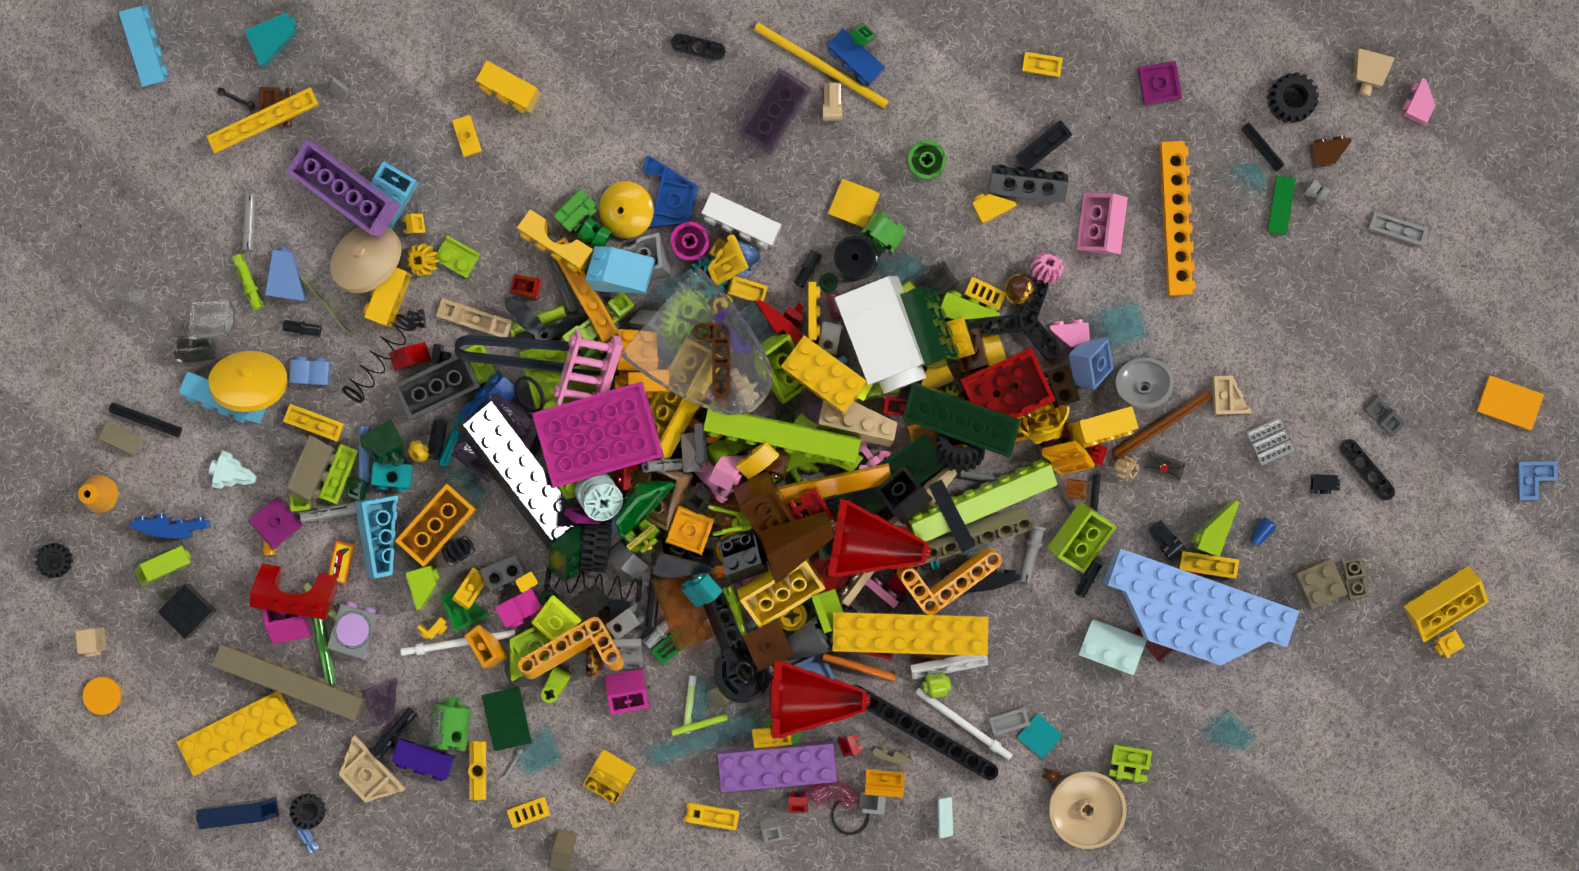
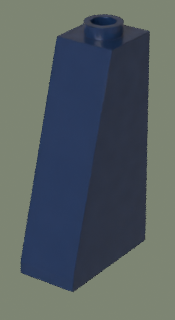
(237, 813)

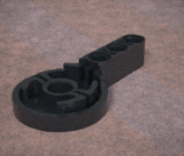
(733, 656)

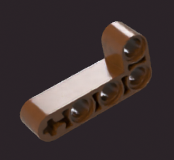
(717, 362)

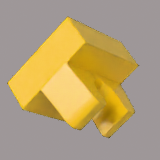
(414, 224)

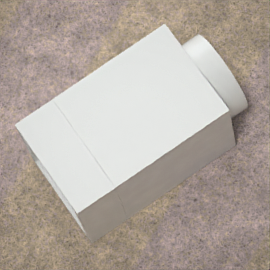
(882, 334)

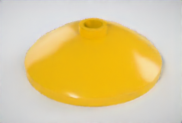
(636, 205)

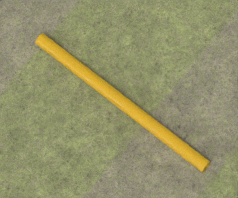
(821, 65)

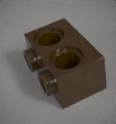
(1067, 384)

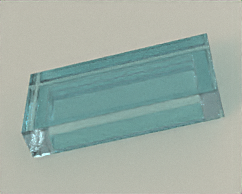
(700, 700)

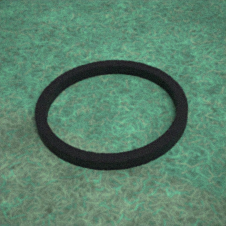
(538, 388)
(844, 832)

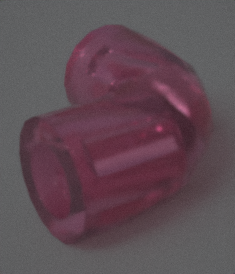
(835, 790)

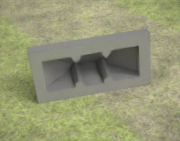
(689, 453)

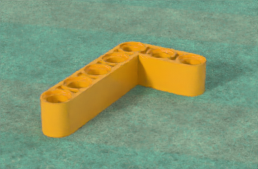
(949, 582)
(572, 648)

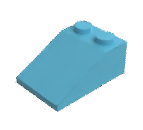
(619, 271)

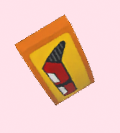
(341, 560)

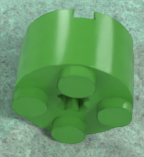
(926, 149)
(883, 232)

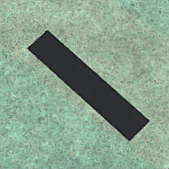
(951, 515)

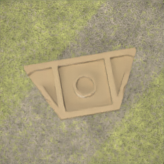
(367, 773)

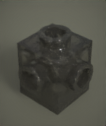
(698, 497)

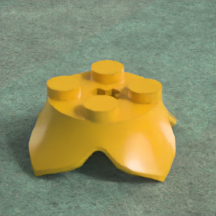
(1044, 423)

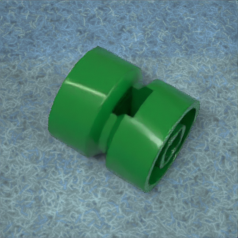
(594, 234)

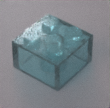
(1124, 324)

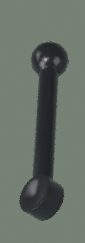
(221, 91)

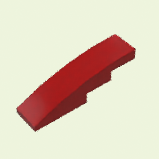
(779, 322)

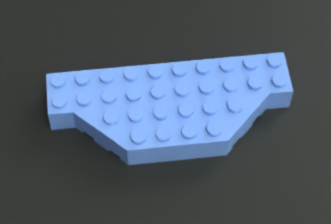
(1196, 612)

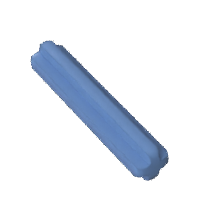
(364, 457)

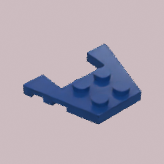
(674, 198)

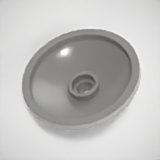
(1144, 374)

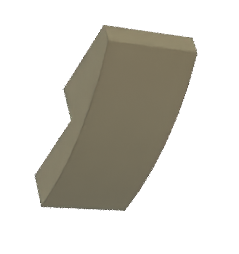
(120, 438)
(1355, 579)
(900, 757)

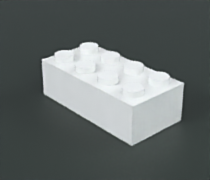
(741, 220)

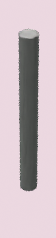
(1060, 486)

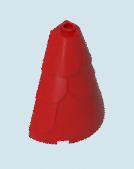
(871, 543)
(808, 700)

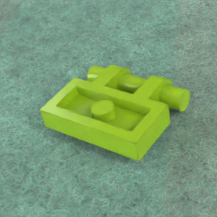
(1130, 757)

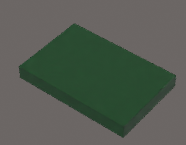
(506, 718)

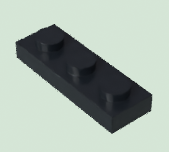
(1044, 145)

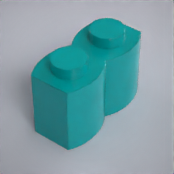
(700, 589)

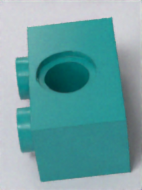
(404, 476)

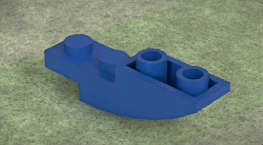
(162, 526)

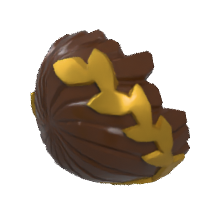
(1019, 289)
(594, 662)

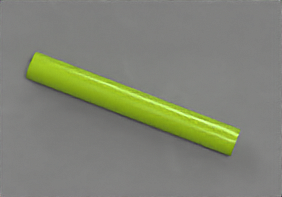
(699, 724)

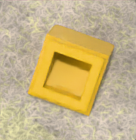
(526, 582)

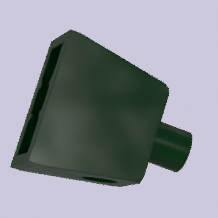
(384, 444)

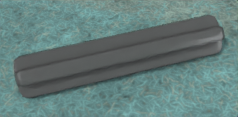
(562, 286)

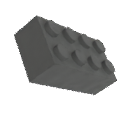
(437, 387)

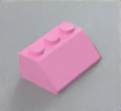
(1102, 223)

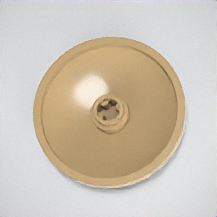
(365, 260)
(1087, 809)

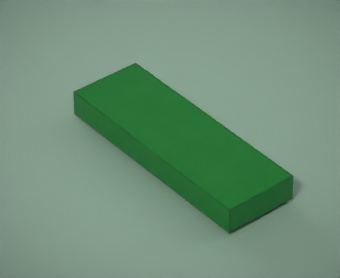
(1281, 205)

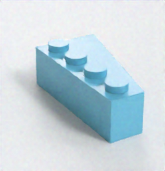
(144, 45)
(197, 388)

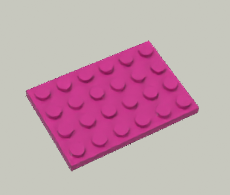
(598, 434)

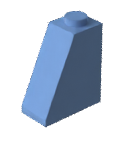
(284, 276)

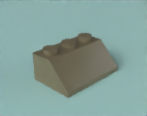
(311, 470)

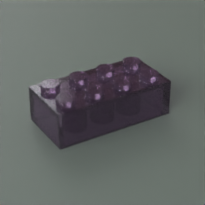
(775, 111)

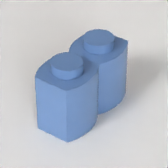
(310, 372)

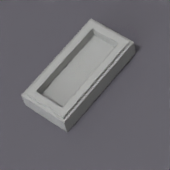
(1009, 721)

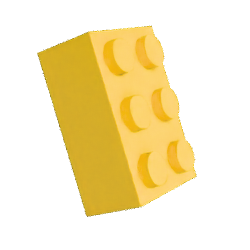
(507, 88)
(387, 298)
(1103, 427)

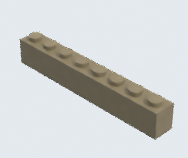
(289, 682)

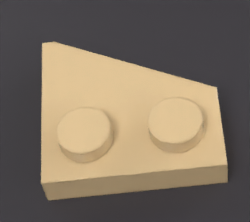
(1227, 397)

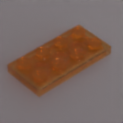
(685, 621)

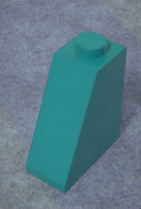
(271, 37)

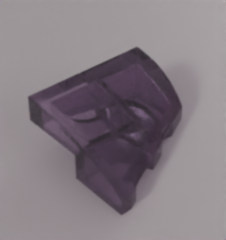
(381, 706)

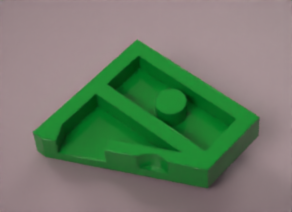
(459, 615)

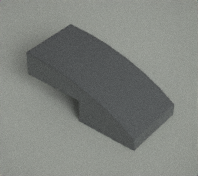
(1383, 415)

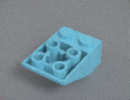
(396, 185)

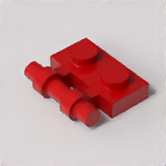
(812, 502)

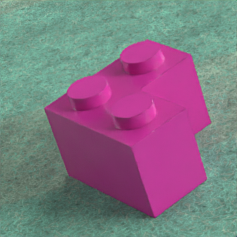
(517, 608)

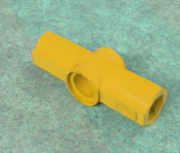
(477, 783)

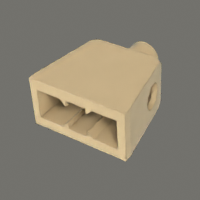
(1370, 70)

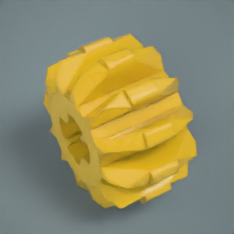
(422, 259)

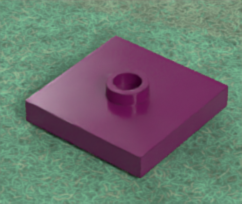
(1159, 83)
(275, 523)

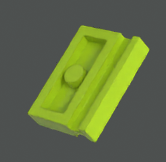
(457, 256)

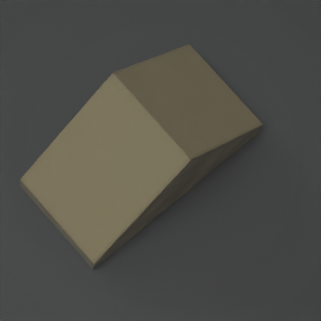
(563, 850)

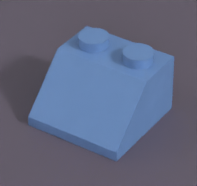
(1091, 363)

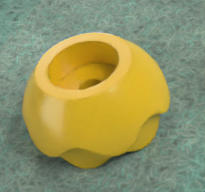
(418, 451)

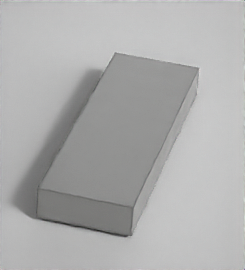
(1397, 228)

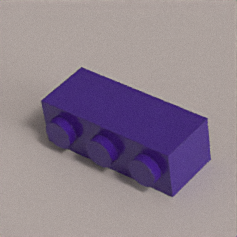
(423, 759)

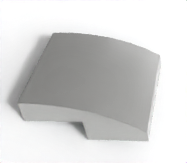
(631, 652)

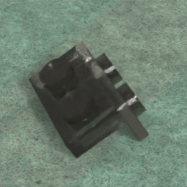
(938, 278)

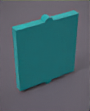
(1040, 736)

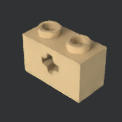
(91, 641)

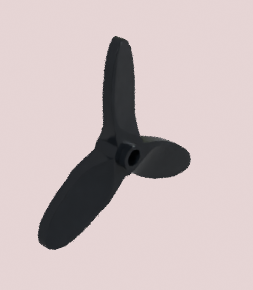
(530, 321)

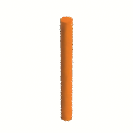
(858, 667)

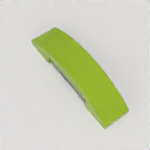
(617, 309)

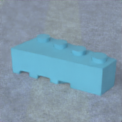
(377, 533)

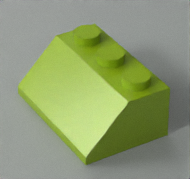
(1081, 537)

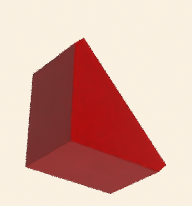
(526, 286)
(410, 356)

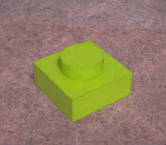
(299, 505)

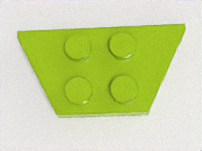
(522, 646)

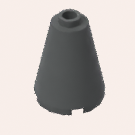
(809, 640)

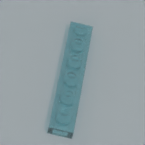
(703, 739)

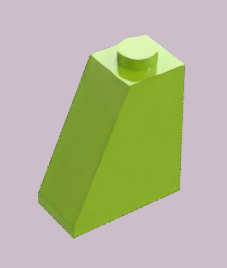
(162, 565)

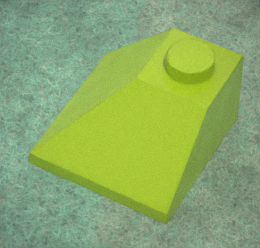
(422, 585)

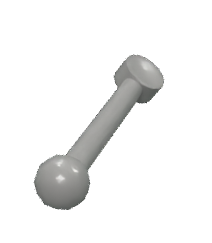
(503, 779)

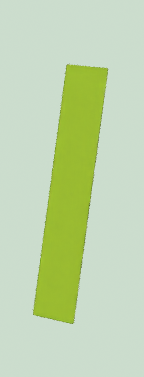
(324, 303)

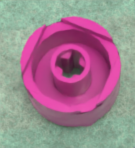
(687, 231)

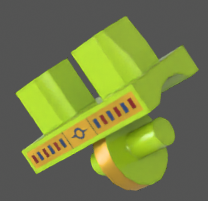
(645, 540)

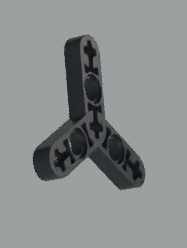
(1029, 329)

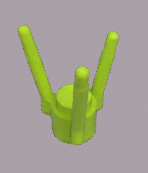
(739, 523)

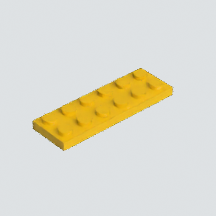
(236, 732)

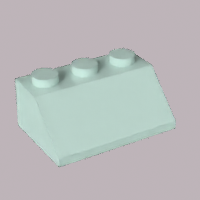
(1113, 647)

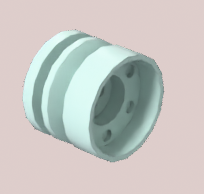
(599, 497)

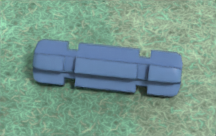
(306, 838)

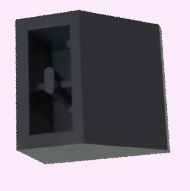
(742, 556)

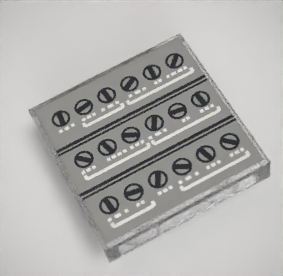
(1270, 441)

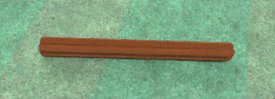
(1163, 424)

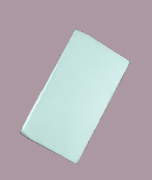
(945, 817)

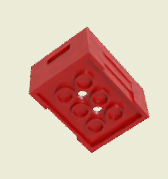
(1021, 368)

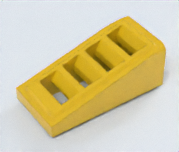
(968, 293)
(512, 817)

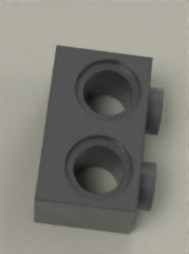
(500, 570)

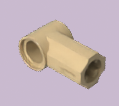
(832, 102)

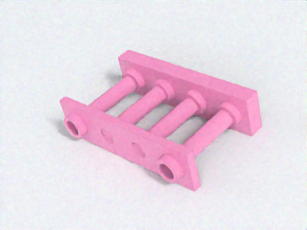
(607, 366)

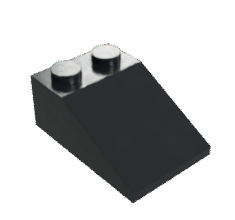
(678, 562)

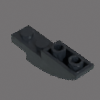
(990, 582)

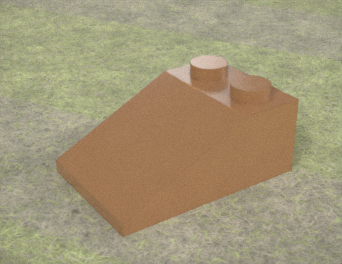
(665, 511)

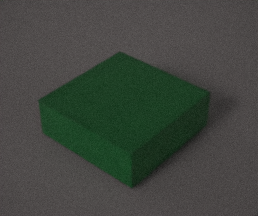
(356, 488)

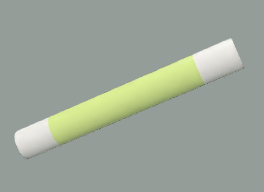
(690, 700)

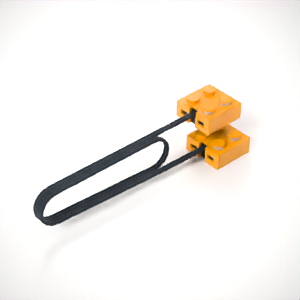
(620, 374)

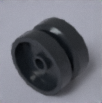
(864, 265)

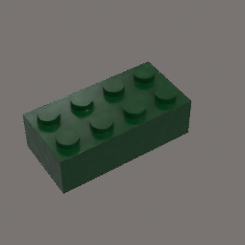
(930, 327)

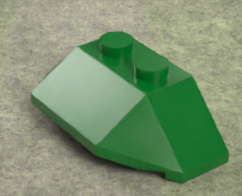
(640, 504)

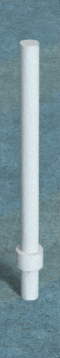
(420, 648)
(994, 745)

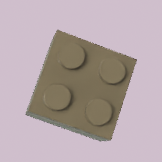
(1320, 583)

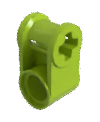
(557, 681)

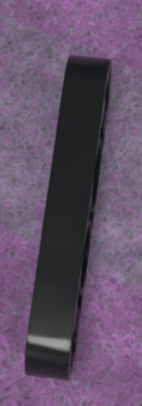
(1369, 467)

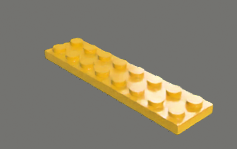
(910, 633)

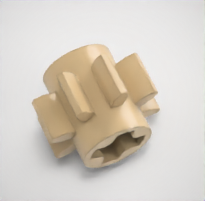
(1126, 468)

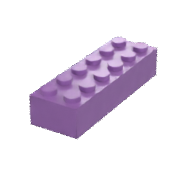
(343, 188)
(777, 766)

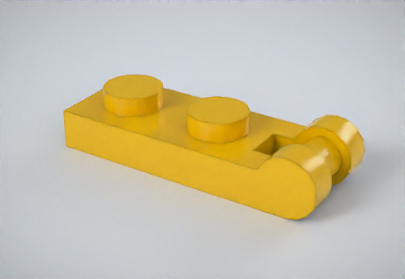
(712, 816)

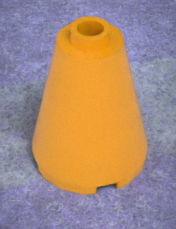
(98, 494)

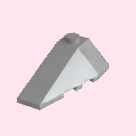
(654, 247)

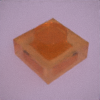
(1076, 489)

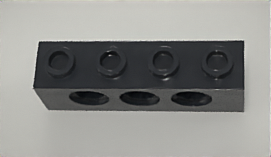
(1036, 190)

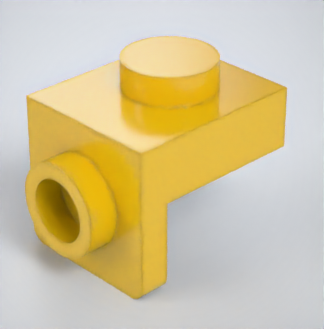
(438, 628)

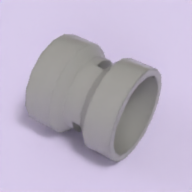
(1315, 187)

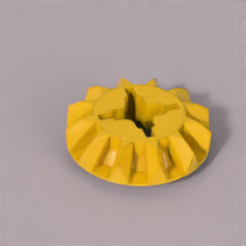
(798, 622)

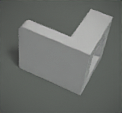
(871, 804)

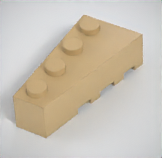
(858, 423)

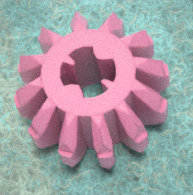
(1047, 267)

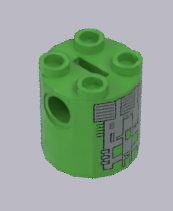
(450, 725)

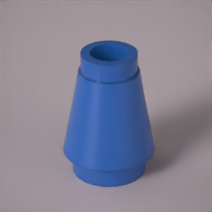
(1262, 531)

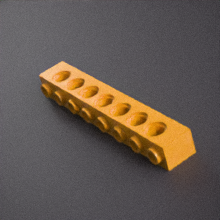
(1180, 151)

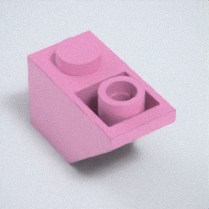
(1420, 104)
(1072, 333)
(725, 472)

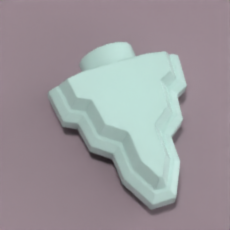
(229, 471)

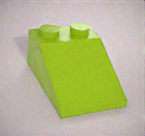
(778, 349)
(1213, 534)

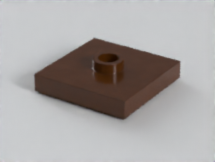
(768, 645)

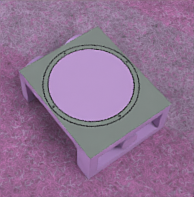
(353, 630)

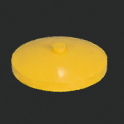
(247, 381)

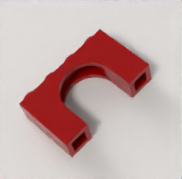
(312, 603)

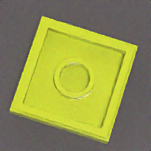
(555, 619)

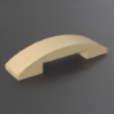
(474, 318)

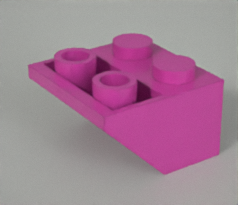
(285, 626)
(627, 691)

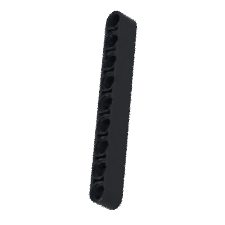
(929, 739)

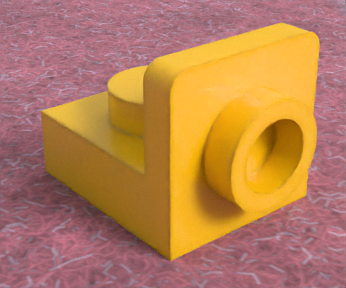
(1448, 644)

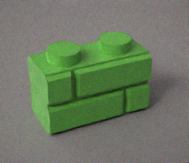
(575, 211)

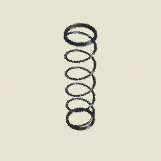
(409, 328)
(639, 584)

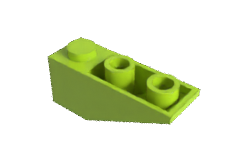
(957, 307)

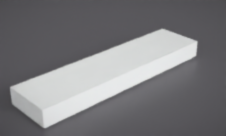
(948, 665)

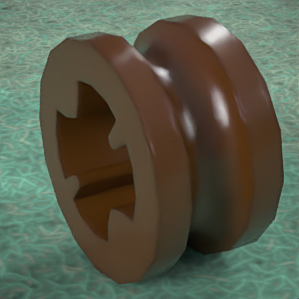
(1051, 774)

